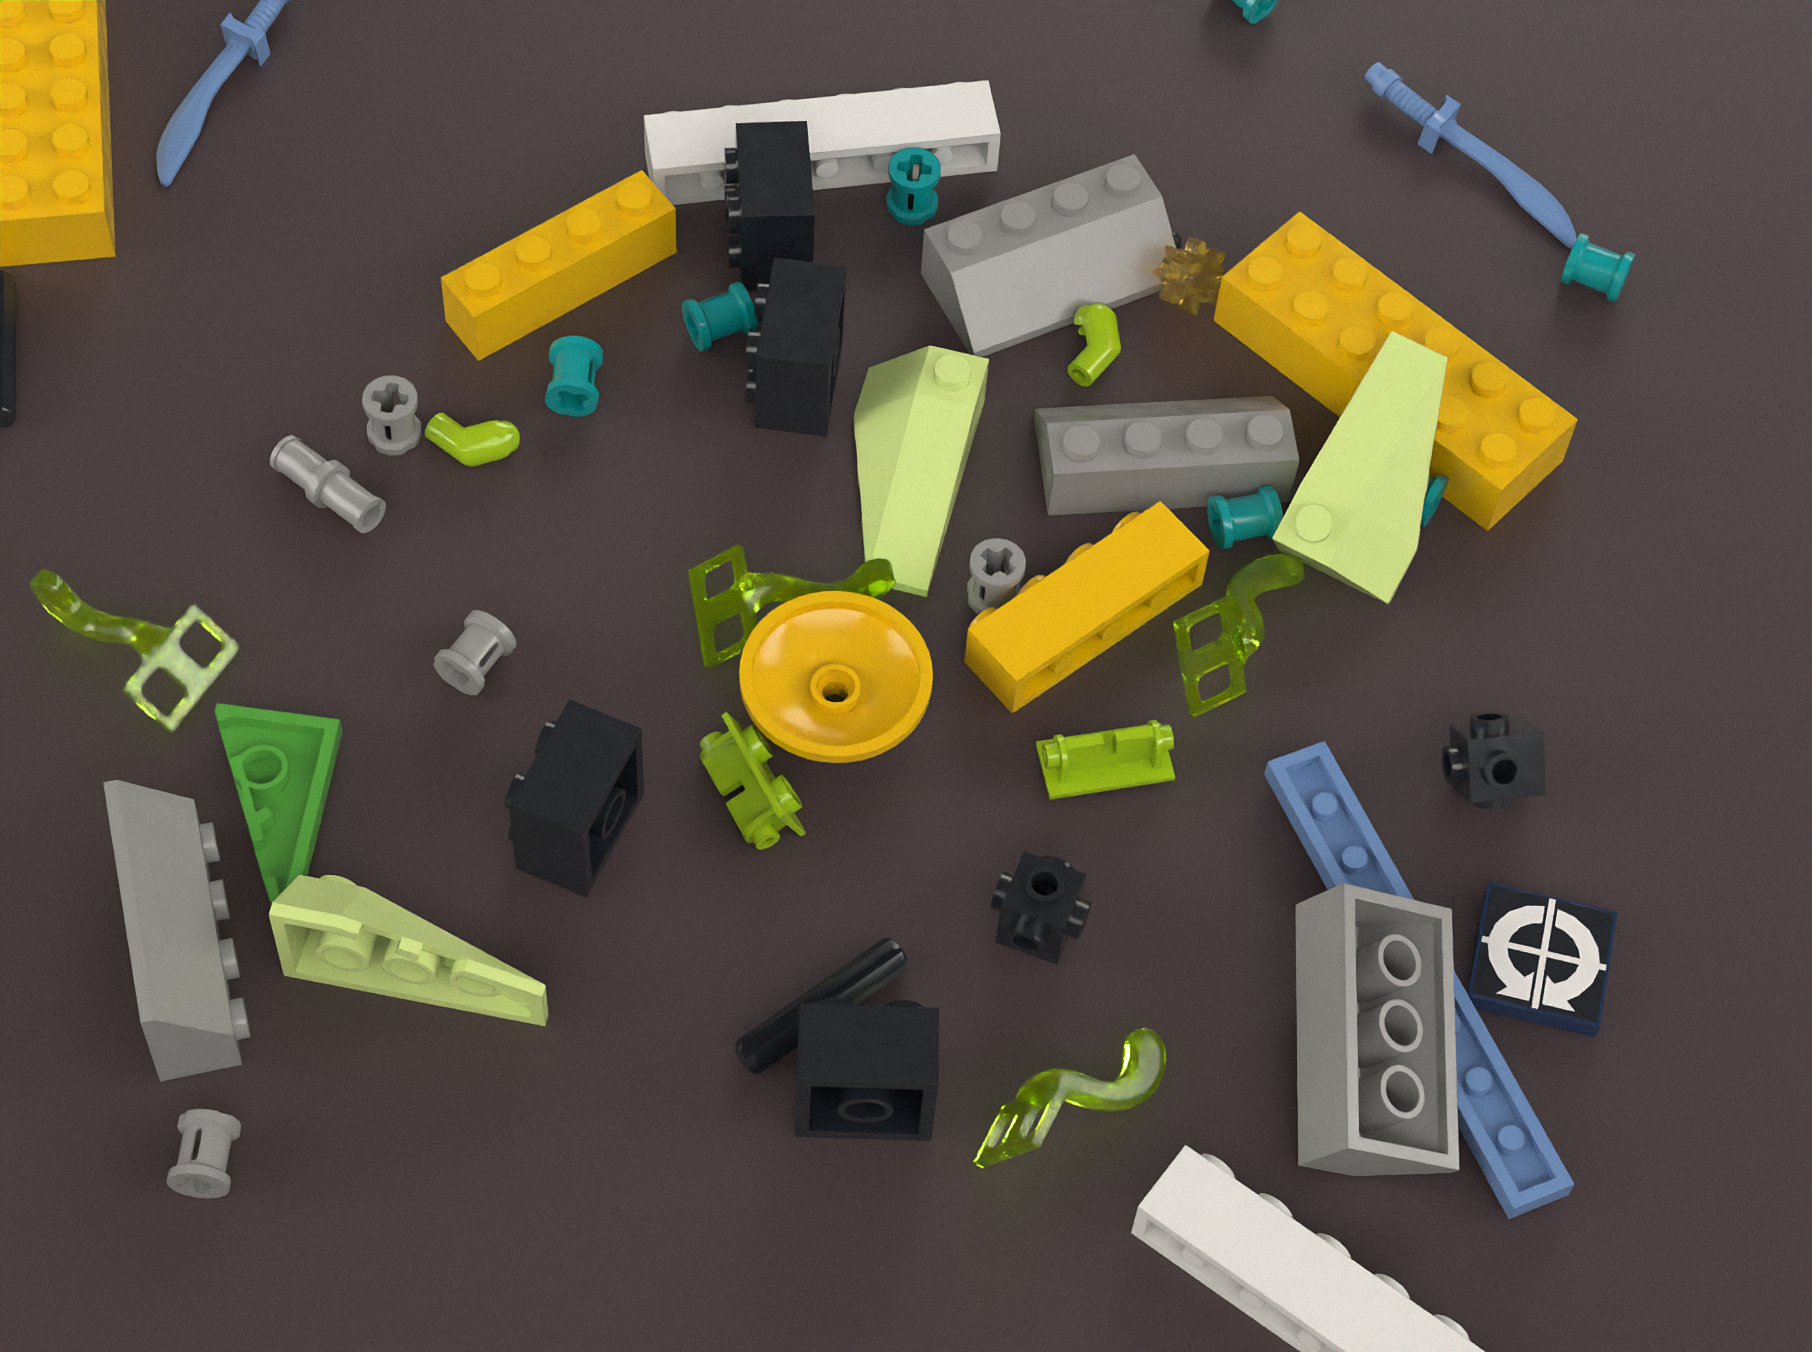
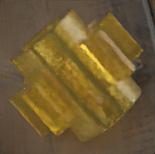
(1177, 270)

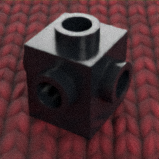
(1495, 759)
(1040, 906)

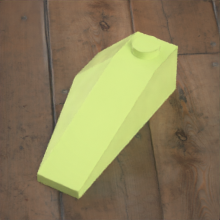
(911, 455)
(1369, 483)
(366, 943)

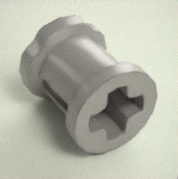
(380, 408)
(989, 570)
(474, 652)
(204, 1153)

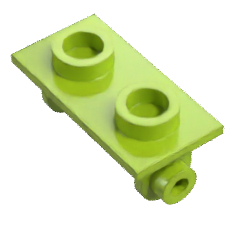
(1106, 760)
(767, 801)

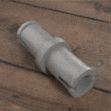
(327, 484)

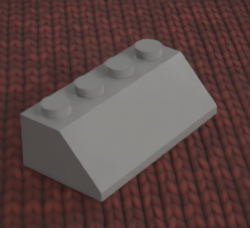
(1046, 254)
(1164, 453)
(174, 931)
(1375, 1034)

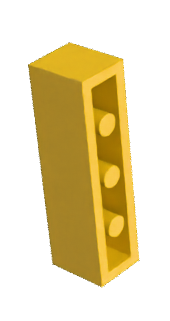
(559, 265)
(1084, 605)

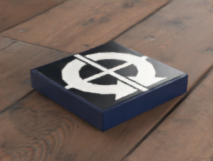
(1541, 959)

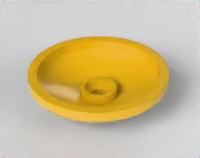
(842, 648)

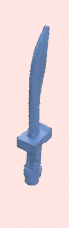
(188, 119)
(1441, 123)

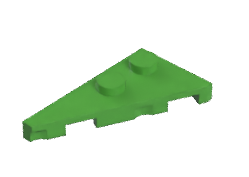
(283, 781)

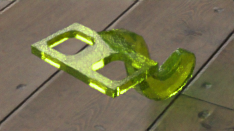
(755, 590)
(1241, 628)
(154, 644)
(1139, 1077)

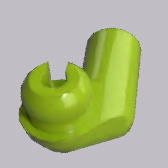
(1102, 341)
(475, 443)

